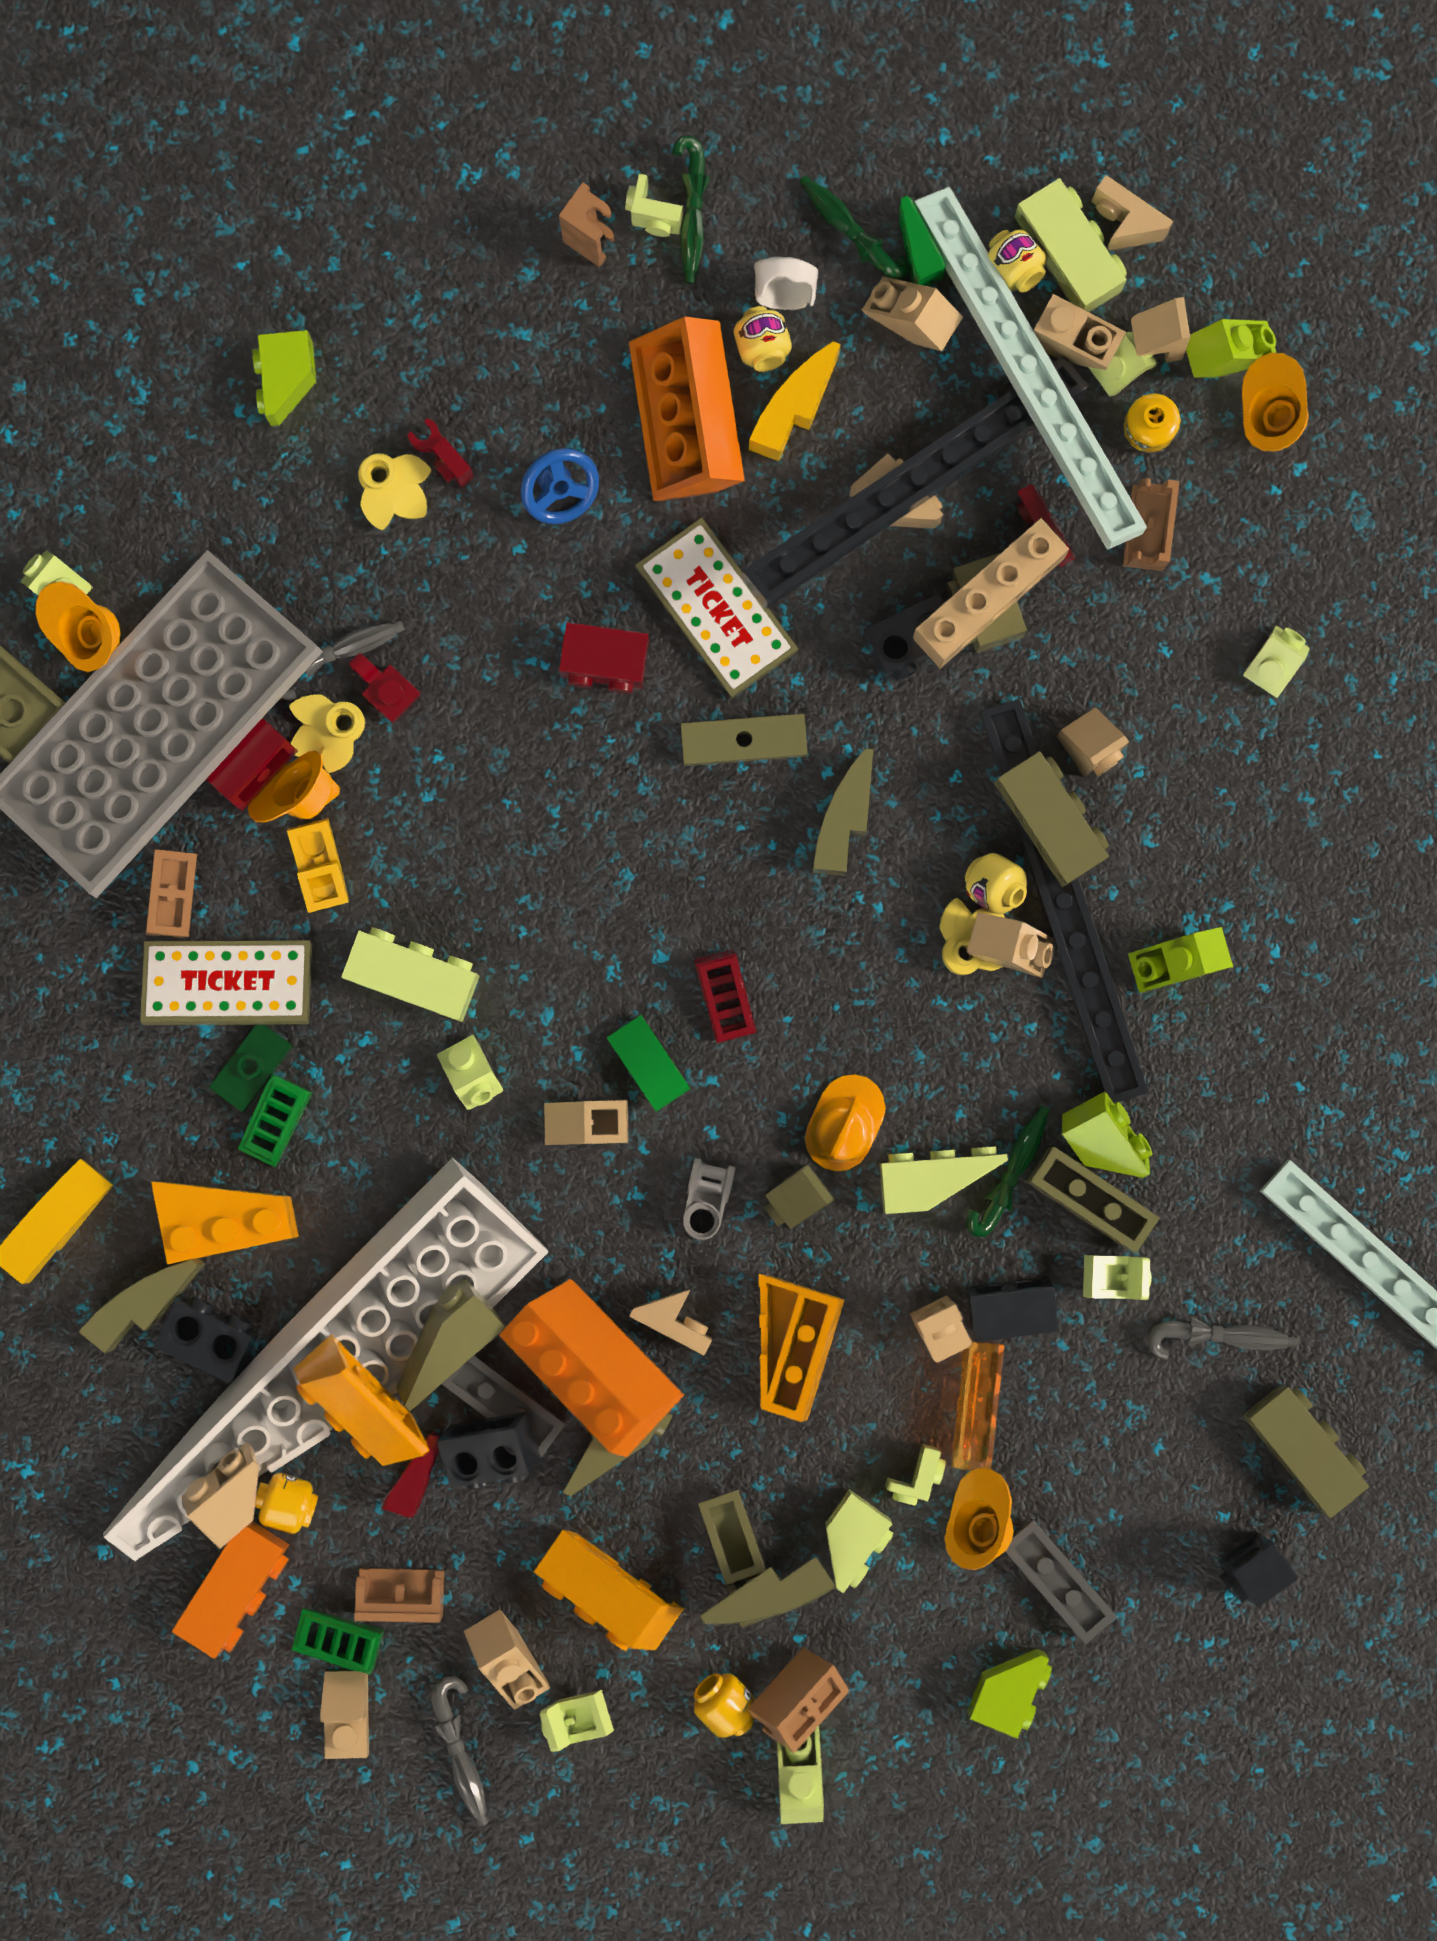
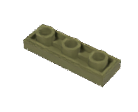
(771, 739)

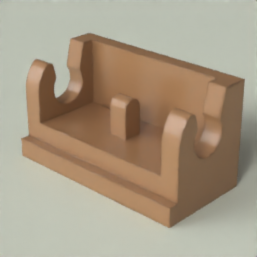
(580, 224)
(1158, 509)
(171, 894)
(399, 1595)
(799, 1699)

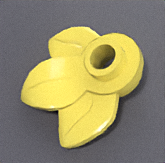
(397, 492)
(321, 729)
(957, 928)

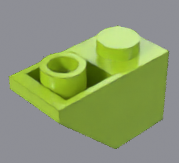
(1229, 347)
(286, 372)
(1180, 959)
(1104, 1139)
(1007, 1692)

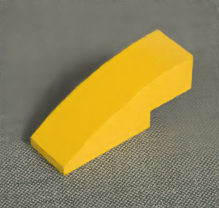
(794, 403)
(52, 1221)

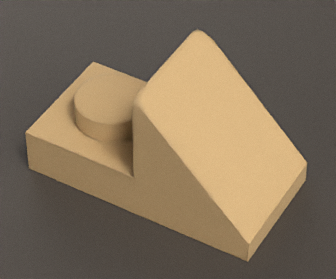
(1139, 220)
(1162, 330)
(662, 1316)
(941, 1328)
(345, 1714)

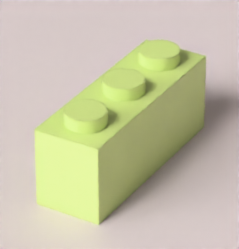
(1072, 246)
(411, 974)

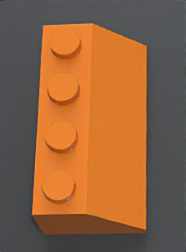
(686, 409)
(592, 1367)

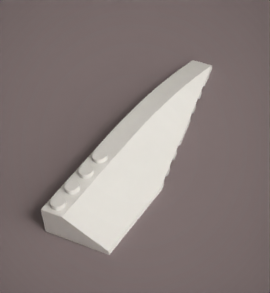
(372, 1309)

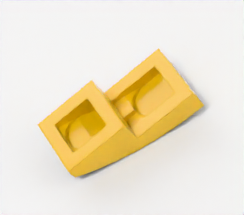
(318, 865)

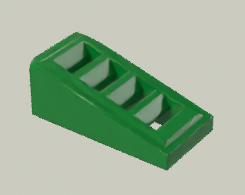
(922, 254)
(260, 1114)
(372, 1635)

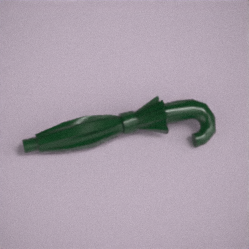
(695, 184)
(838, 216)
(1020, 1158)

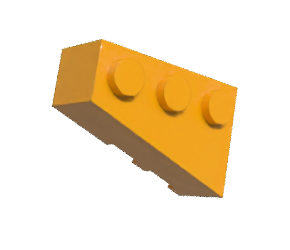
(219, 1220)
(795, 1343)
(606, 1593)

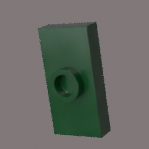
(251, 1067)

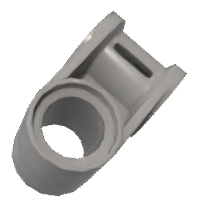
(707, 1195)

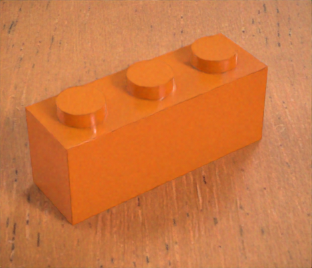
(232, 1590)

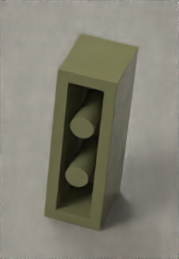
(1052, 818)
(1092, 1199)
(1307, 1449)

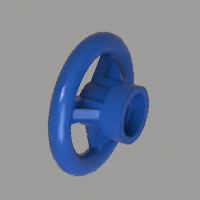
(547, 472)

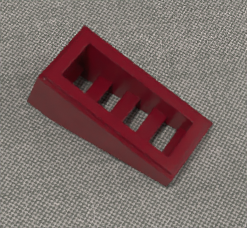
(712, 962)
(410, 1487)

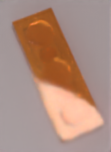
(977, 1406)

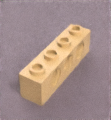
(990, 593)

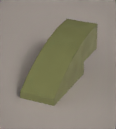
(844, 817)
(139, 1304)
(733, 1541)
(770, 1597)

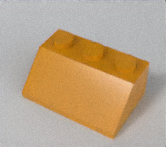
(358, 1404)

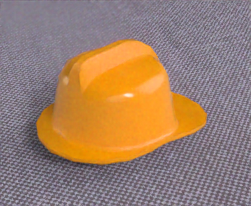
(1274, 402)
(77, 625)
(296, 790)
(845, 1122)
(979, 1520)

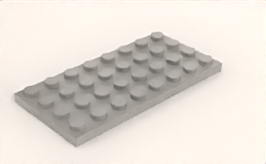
(153, 723)

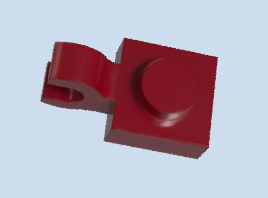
(448, 462)
(387, 690)

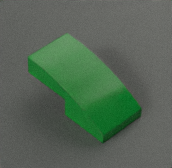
(648, 1063)

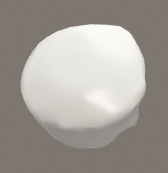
(785, 283)

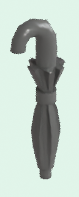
(351, 645)
(1195, 1331)
(448, 1727)

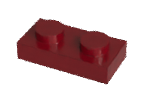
(1034, 508)

